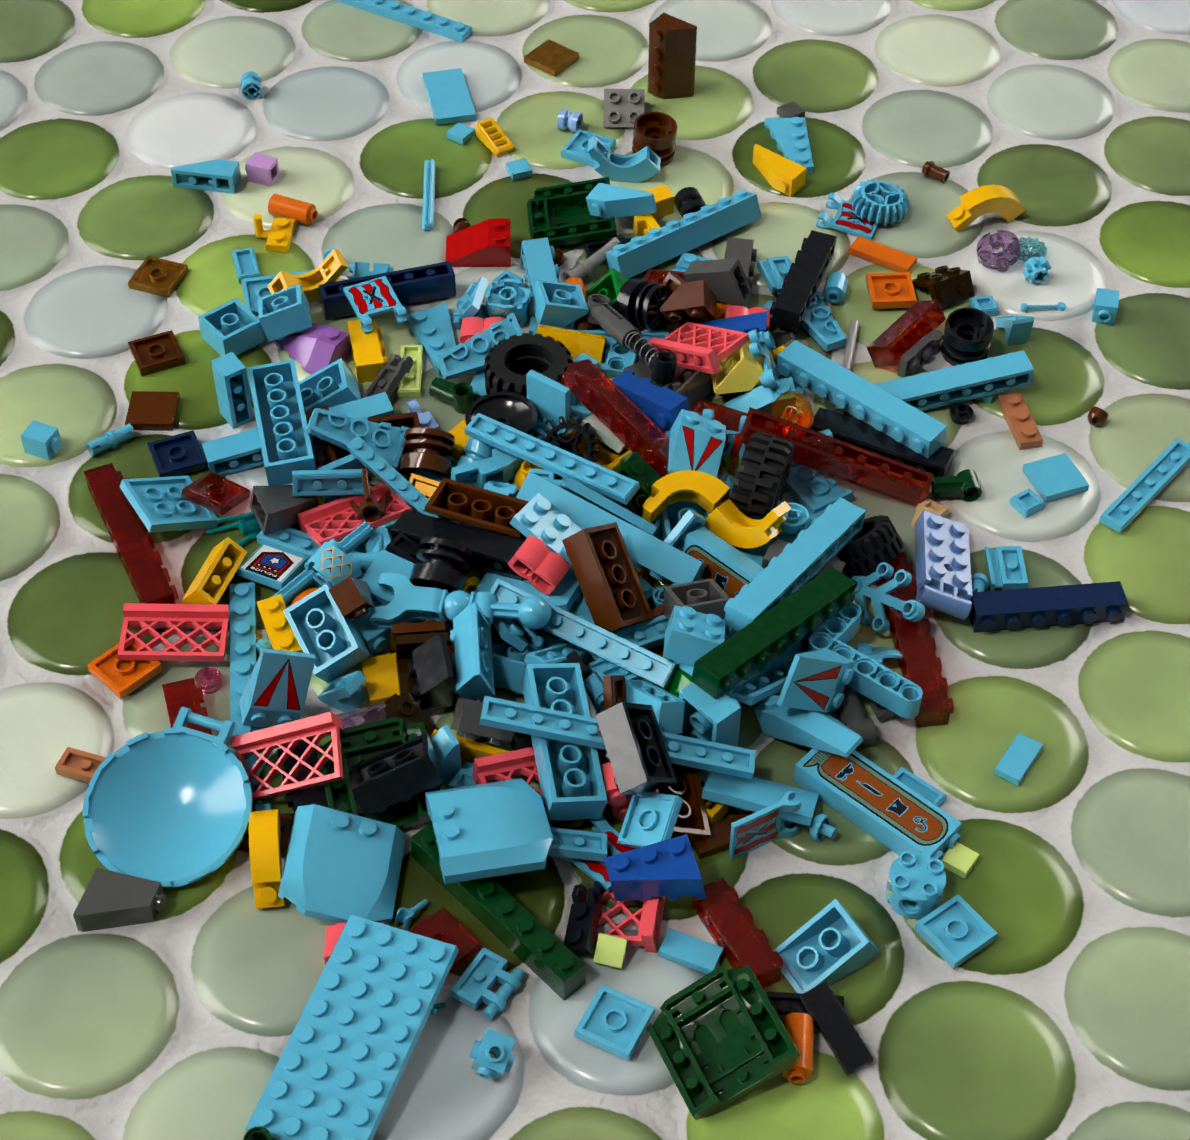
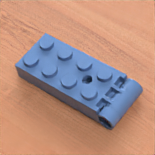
(943, 565)

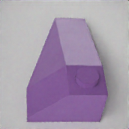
(316, 347)

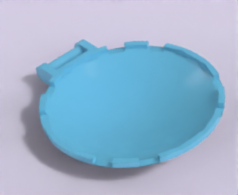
(169, 803)

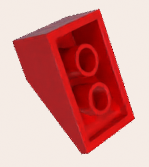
(481, 245)

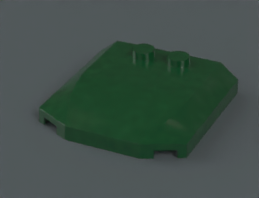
(564, 215)
(360, 744)
(721, 1040)

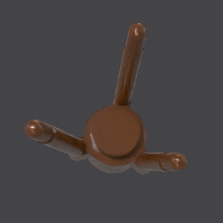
(369, 506)

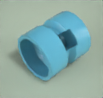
(475, 451)
(796, 522)

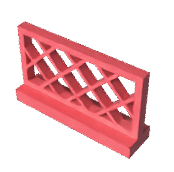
(699, 346)
(339, 519)
(175, 618)
(290, 735)
(505, 766)
(649, 924)

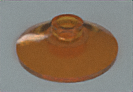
(791, 402)

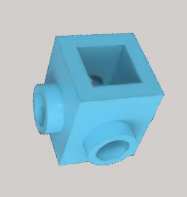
(497, 1045)

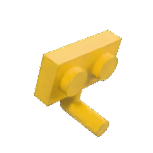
(279, 235)

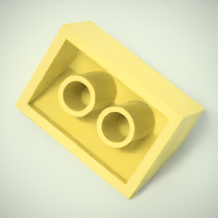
(738, 372)

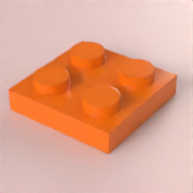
(890, 290)
(123, 675)

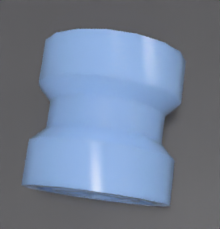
(569, 120)

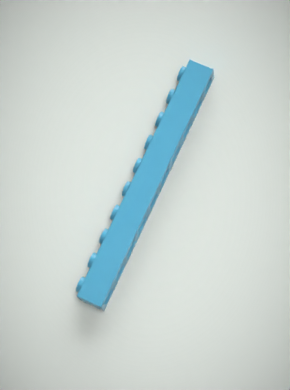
(388, 475)

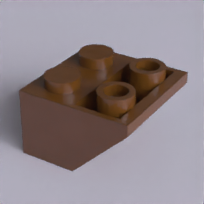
(690, 303)

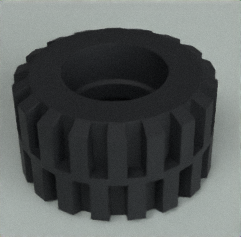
(871, 546)

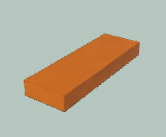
(882, 255)

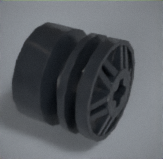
(641, 304)
(967, 336)
(441, 564)

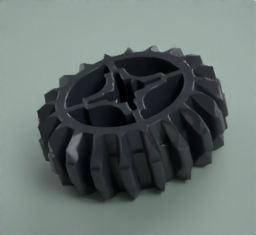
(576, 439)

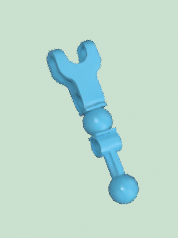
(429, 603)

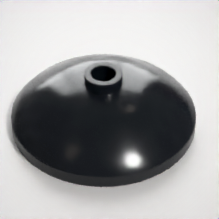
(506, 408)

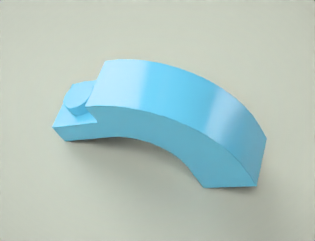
(623, 167)

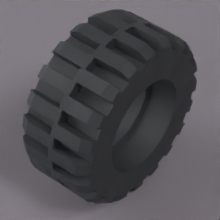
(513, 358)
(762, 474)

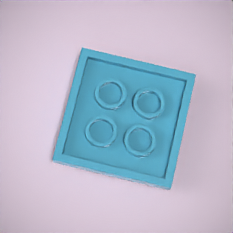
(162, 506)

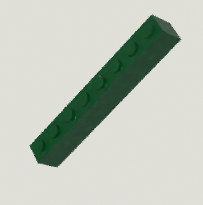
(773, 633)
(507, 921)

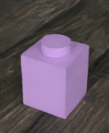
(262, 169)

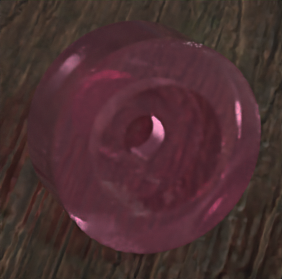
(209, 679)

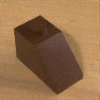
(352, 597)

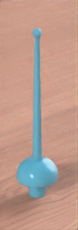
(820, 827)

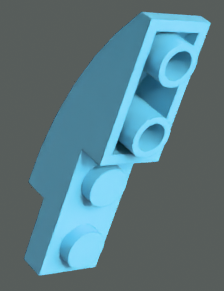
(498, 468)

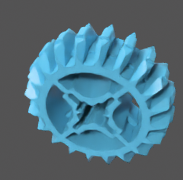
(880, 202)

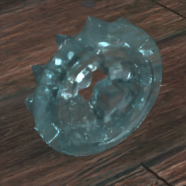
(1037, 248)

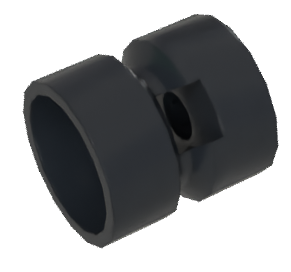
(688, 201)

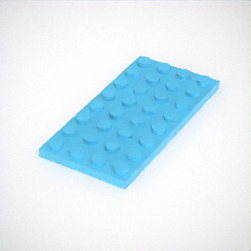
(354, 1034)

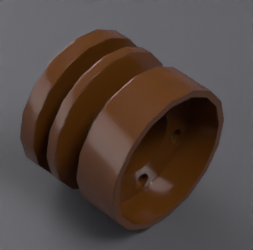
(657, 132)
(427, 451)

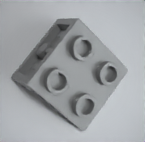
(622, 107)

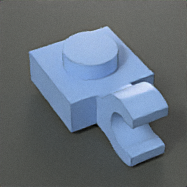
(425, 419)

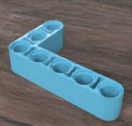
(869, 676)

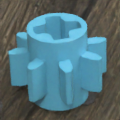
(1037, 269)

